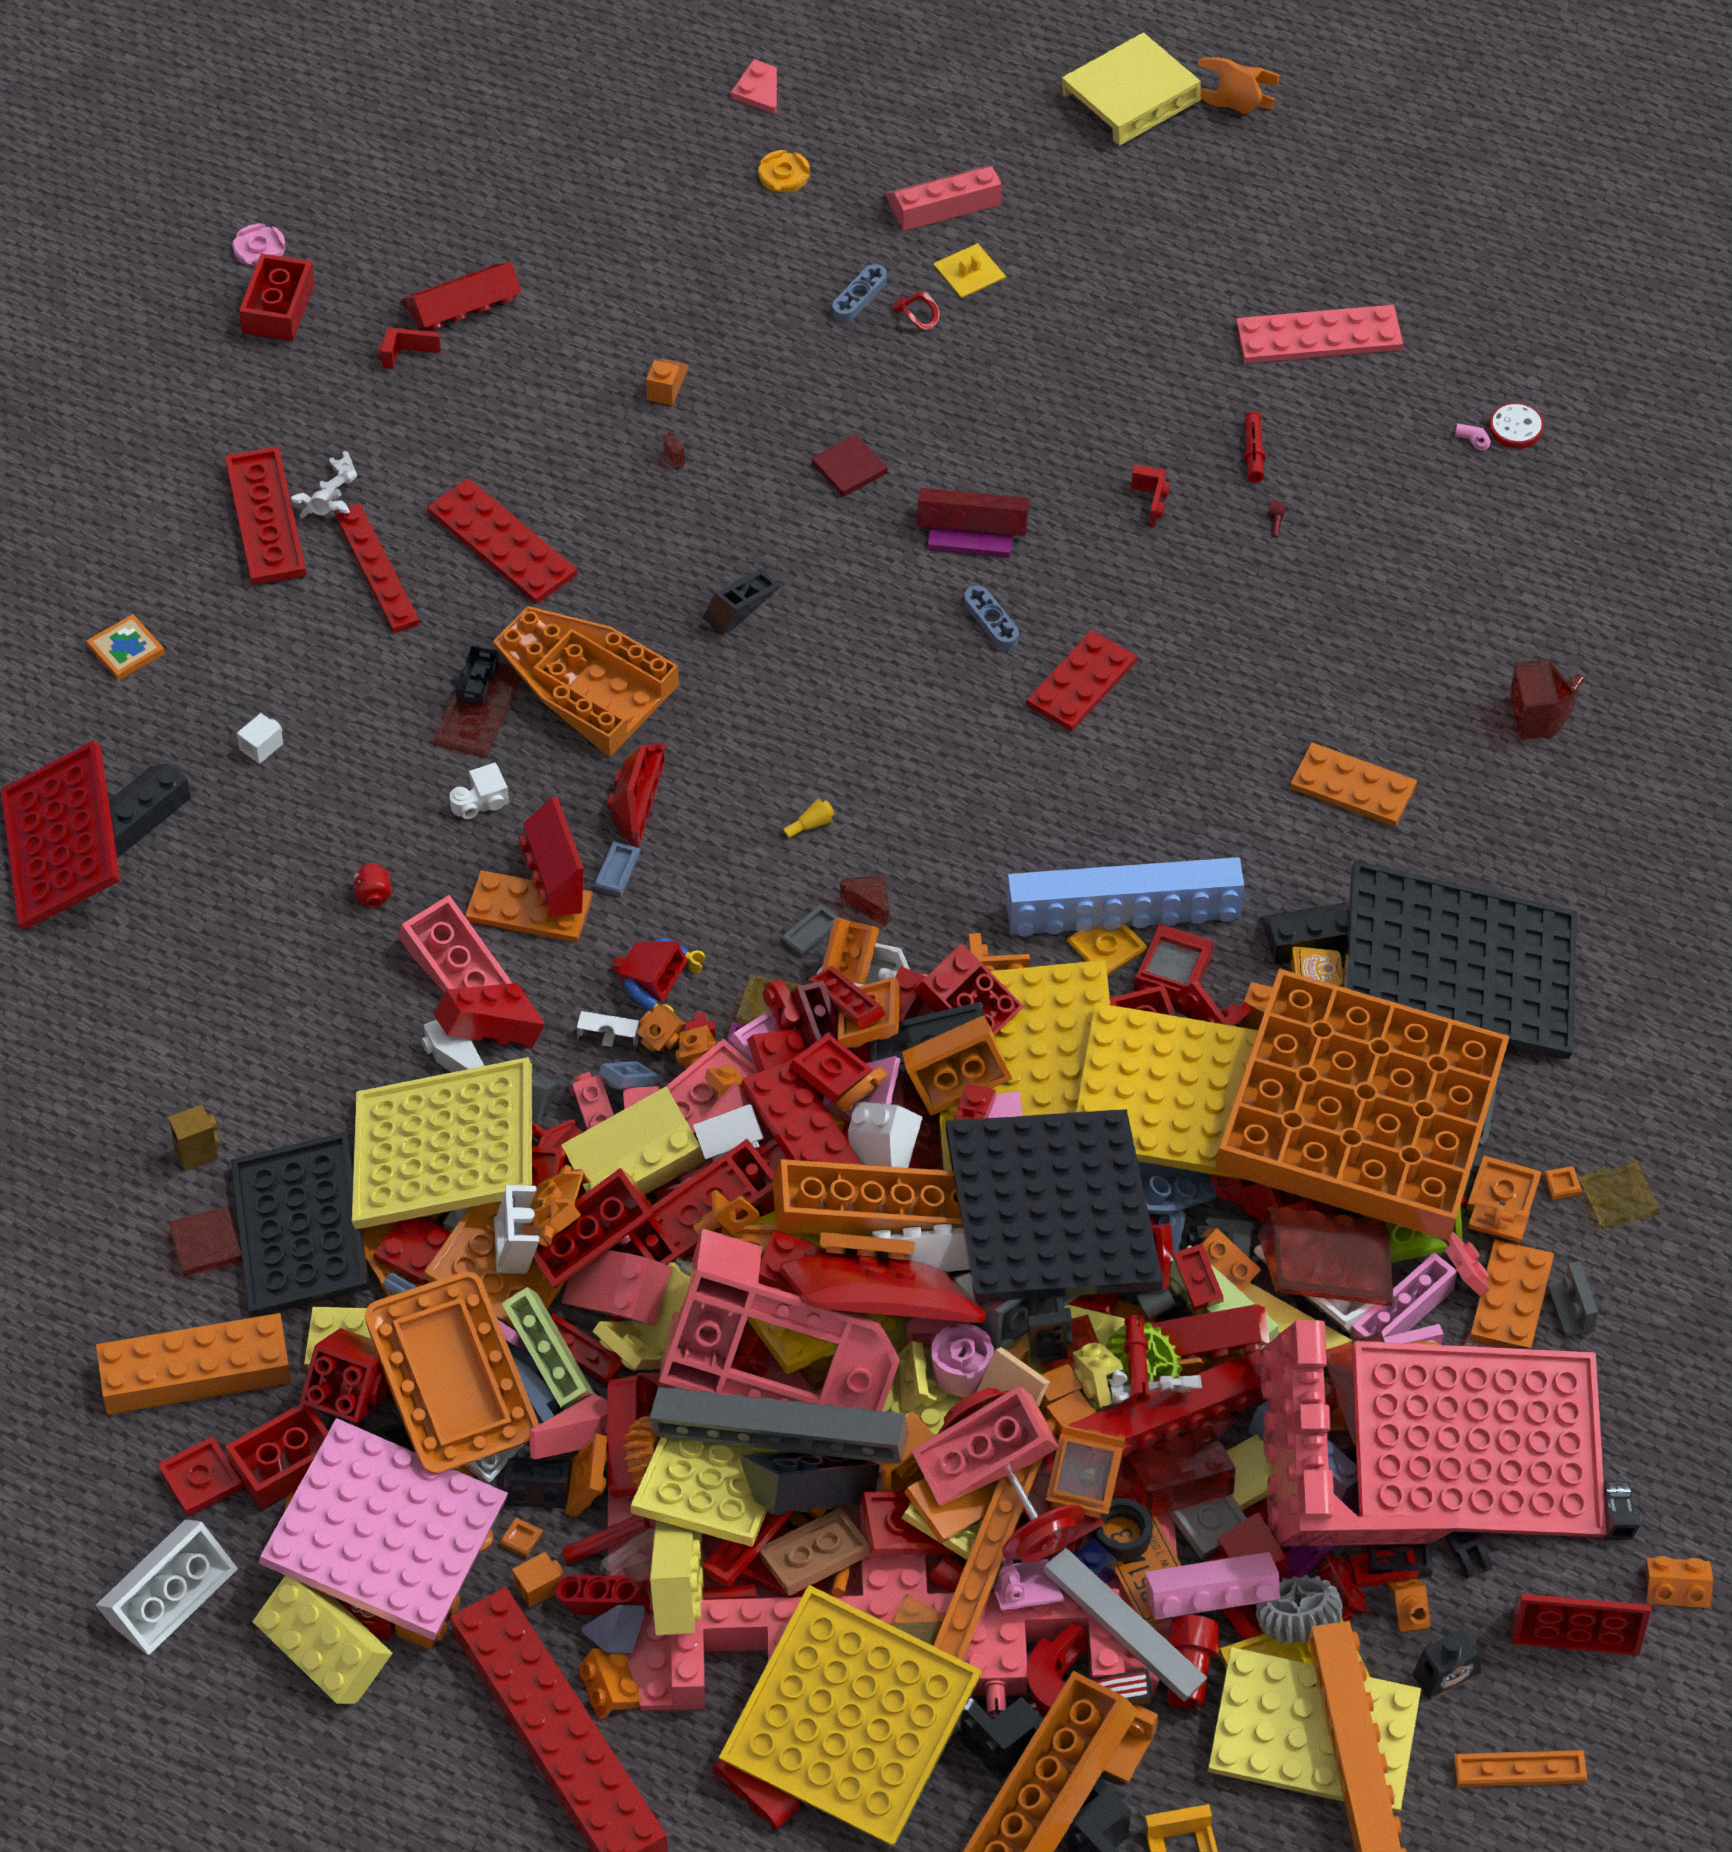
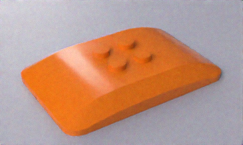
(450, 1372)

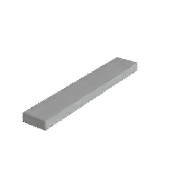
(1124, 1624)

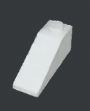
(449, 1051)

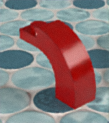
(1050, 1662)

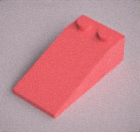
(450, 948)
(620, 1287)
(985, 1446)

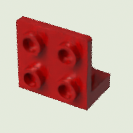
(1197, 1005)

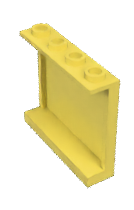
(1134, 87)

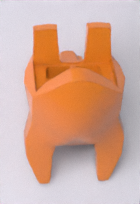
(1238, 85)

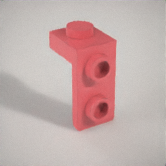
(591, 1098)

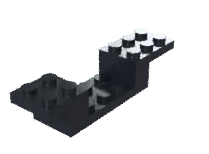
(1103, 1817)

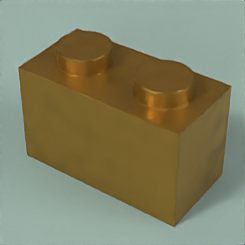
(194, 1137)

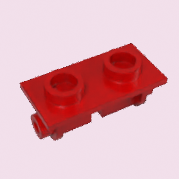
(1339, 1575)

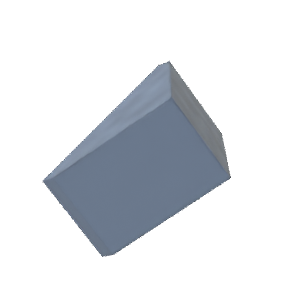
(616, 1629)

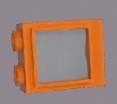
(1085, 1469)

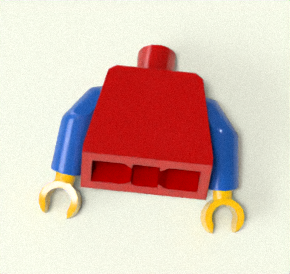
(654, 968)

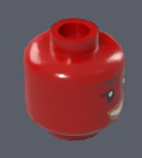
(372, 884)

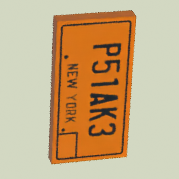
(1131, 1574)

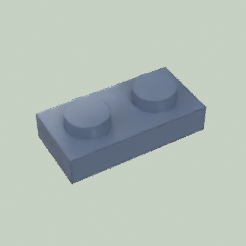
(627, 1075)

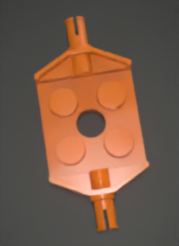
(555, 1204)

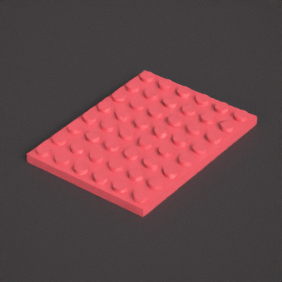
(1480, 1437)

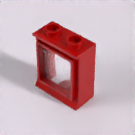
(1173, 961)

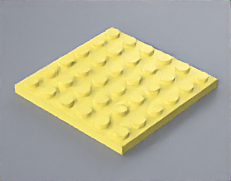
(442, 1142)

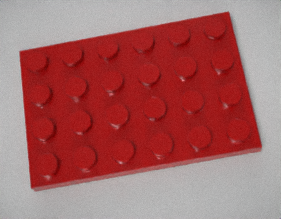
(59, 835)

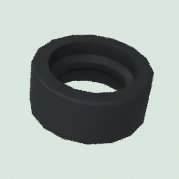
(1132, 1510)

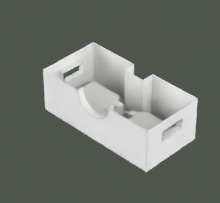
(609, 1024)

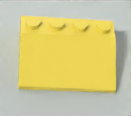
(644, 1140)

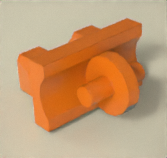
(1499, 1220)

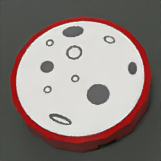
(1516, 425)

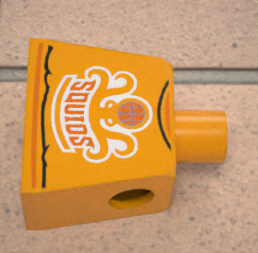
(1318, 964)

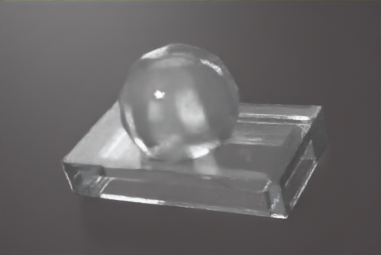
(631, 1558)

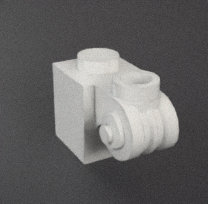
(487, 793)

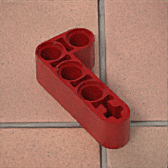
(626, 1401)

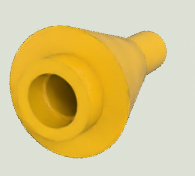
(816, 815)

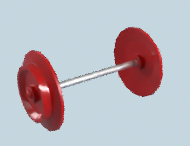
(1044, 1533)

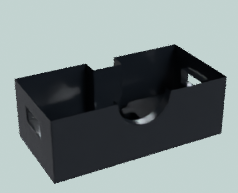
(474, 682)

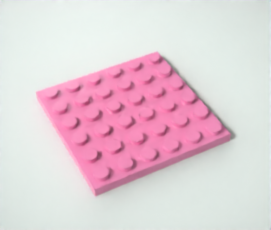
(383, 1529)

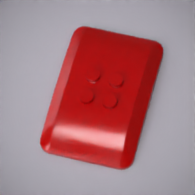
(880, 1287)

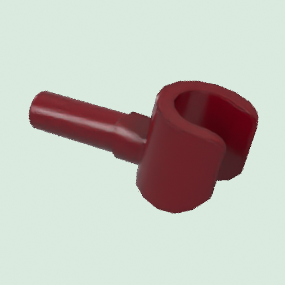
(1276, 510)

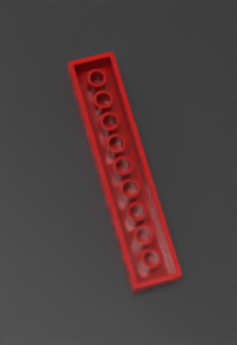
(555, 1727)

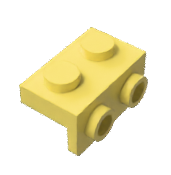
(1092, 1366)

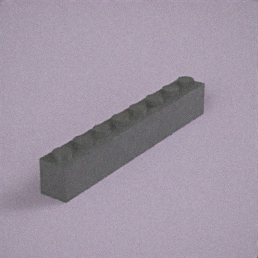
(779, 1425)

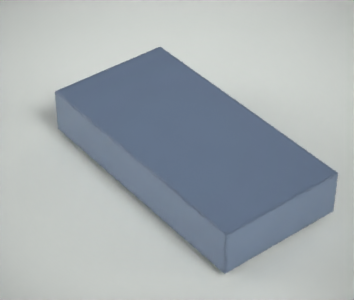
(617, 869)

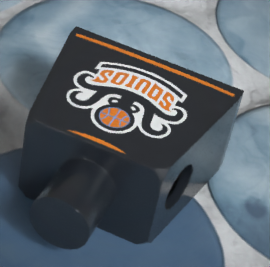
(1452, 1663)

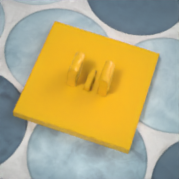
(969, 270)

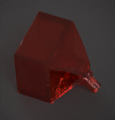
(1541, 698)

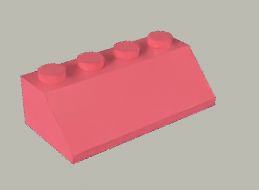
(945, 197)

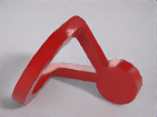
(902, 303)

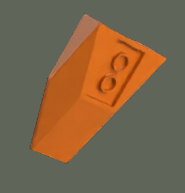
(588, 673)

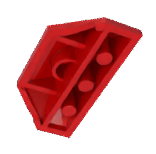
(636, 790)

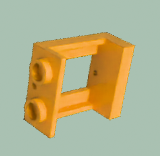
(1180, 1822)

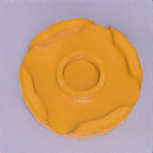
(784, 178)

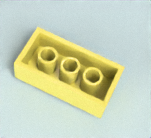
(676, 1579)
(323, 1639)

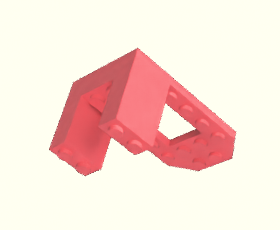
(713, 1316)

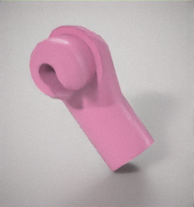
(1475, 435)

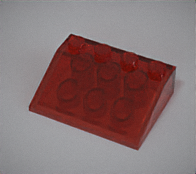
(1327, 1255)

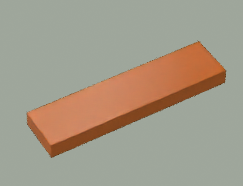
(1520, 1768)

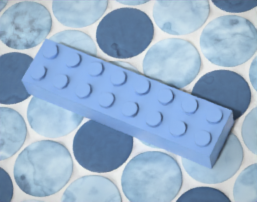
(1126, 895)

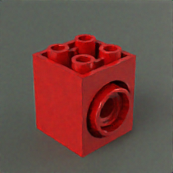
(345, 1376)

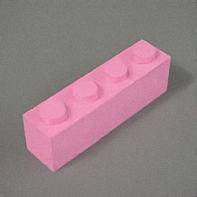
(1412, 1300)
(1212, 1585)

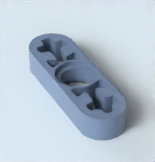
(861, 283)
(991, 606)

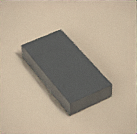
(809, 931)

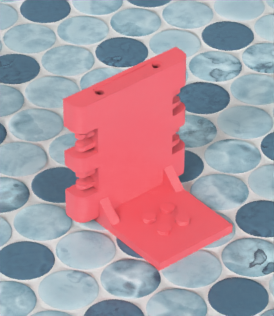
(1301, 1489)

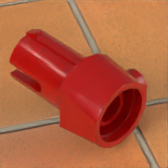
(1198, 1642)

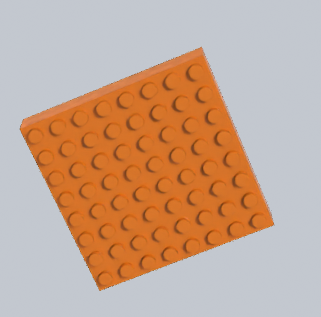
(1362, 1104)

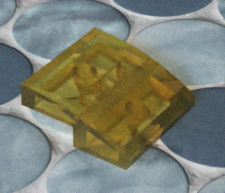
(1619, 1194)

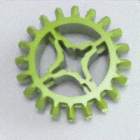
(1160, 1356)

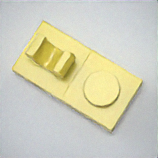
(913, 1379)

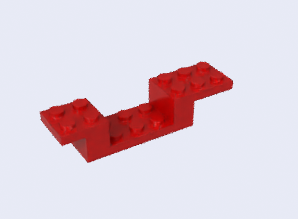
(735, 1174)

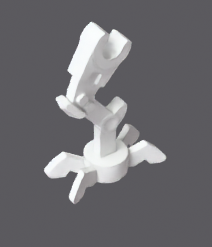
(322, 501)
(1119, 1392)

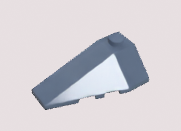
(1174, 1188)

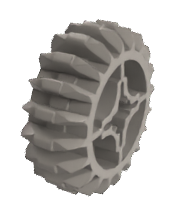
(1301, 1605)

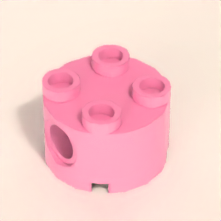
(960, 1359)

